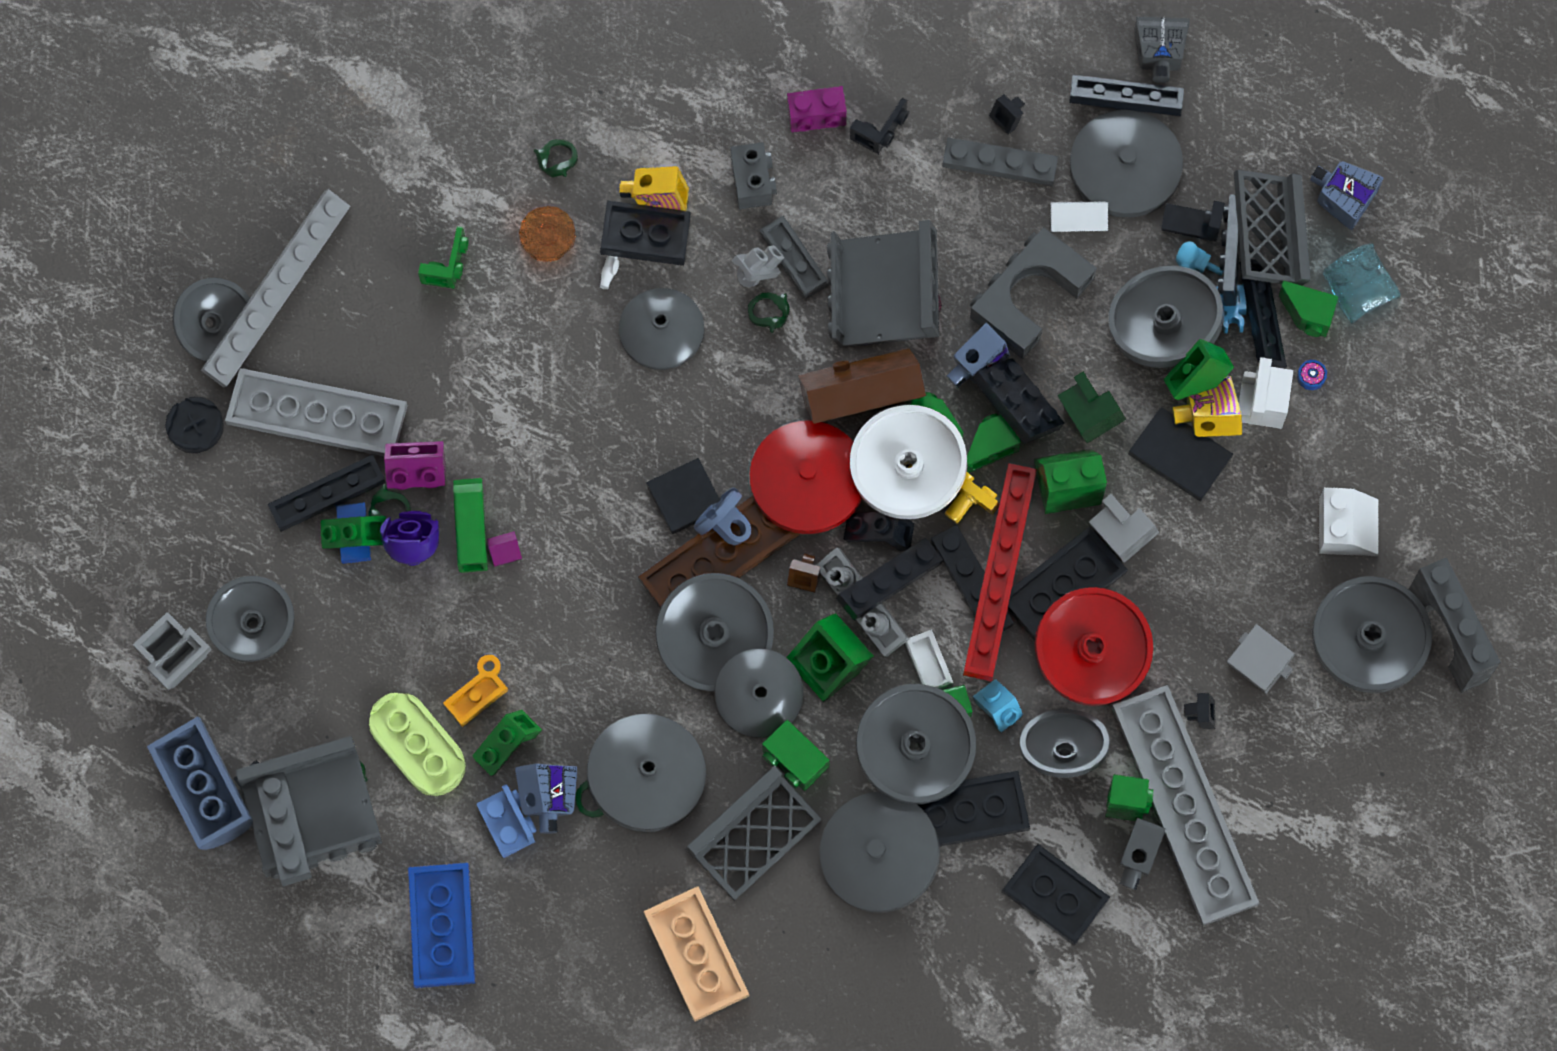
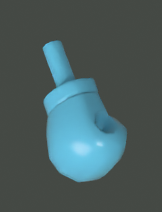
(1195, 258)

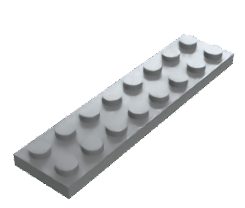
(1185, 805)

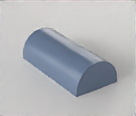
(201, 785)

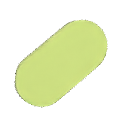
(417, 744)

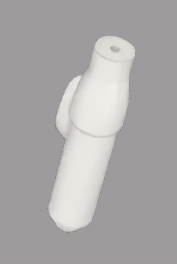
(608, 271)

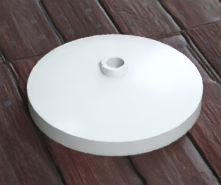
(908, 437)

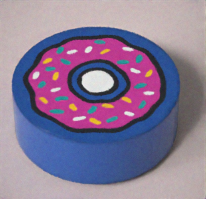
(1312, 375)

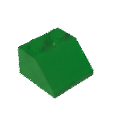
(829, 656)

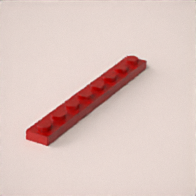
(999, 572)

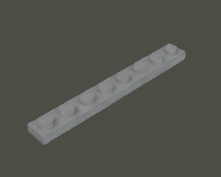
(275, 288)

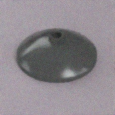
(206, 299)
(665, 344)
(247, 601)
(737, 696)
(1064, 743)

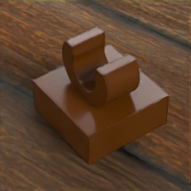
(804, 574)

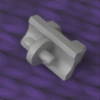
(757, 265)

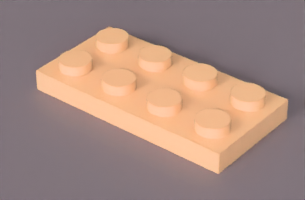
(696, 953)

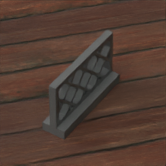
(1291, 229)
(735, 814)

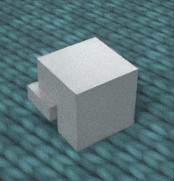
(1123, 531)
(171, 651)
(1261, 659)

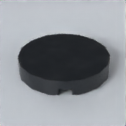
(194, 425)

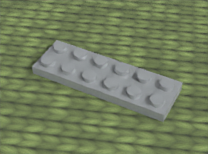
(315, 412)

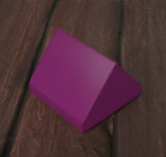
(504, 549)

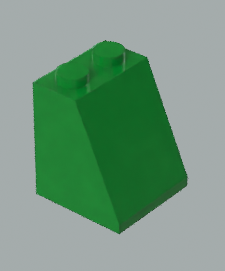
(1071, 480)

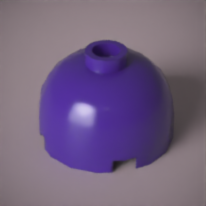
(410, 537)

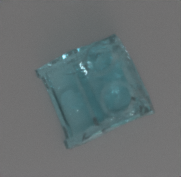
(1360, 282)

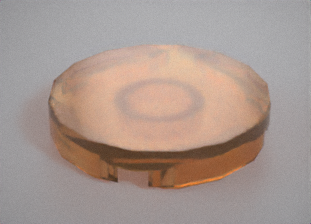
(547, 233)

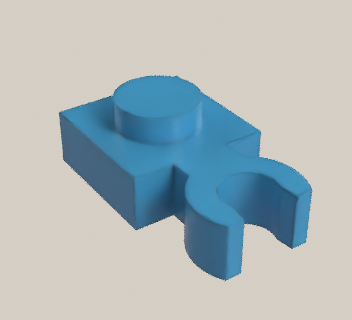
(1234, 314)

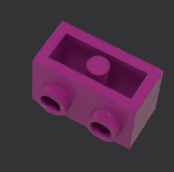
(816, 109)
(415, 465)

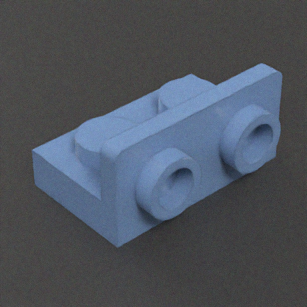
(506, 821)

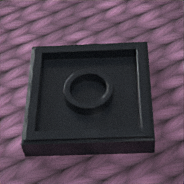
(683, 494)

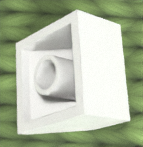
(1348, 522)

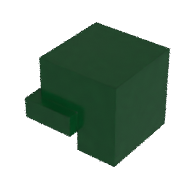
(1091, 412)

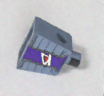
(1346, 191)
(984, 347)
(547, 792)

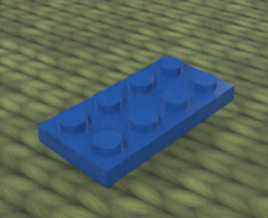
(441, 925)

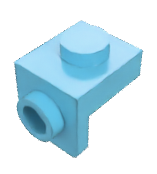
(999, 705)

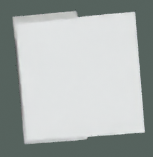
(1265, 395)

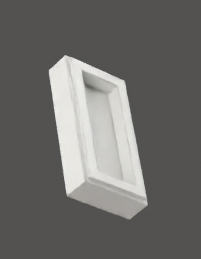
(1079, 216)
(928, 660)

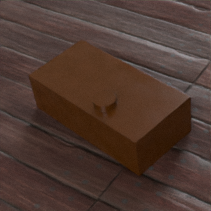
(861, 385)

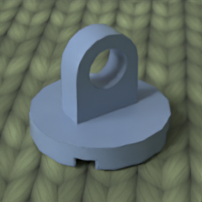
(720, 517)

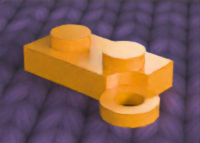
(477, 693)

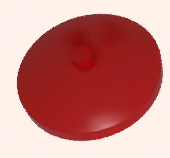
(804, 477)
(1093, 646)

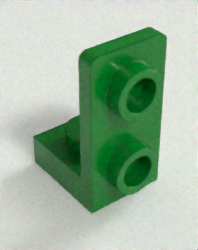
(439, 275)
(351, 532)
(504, 740)

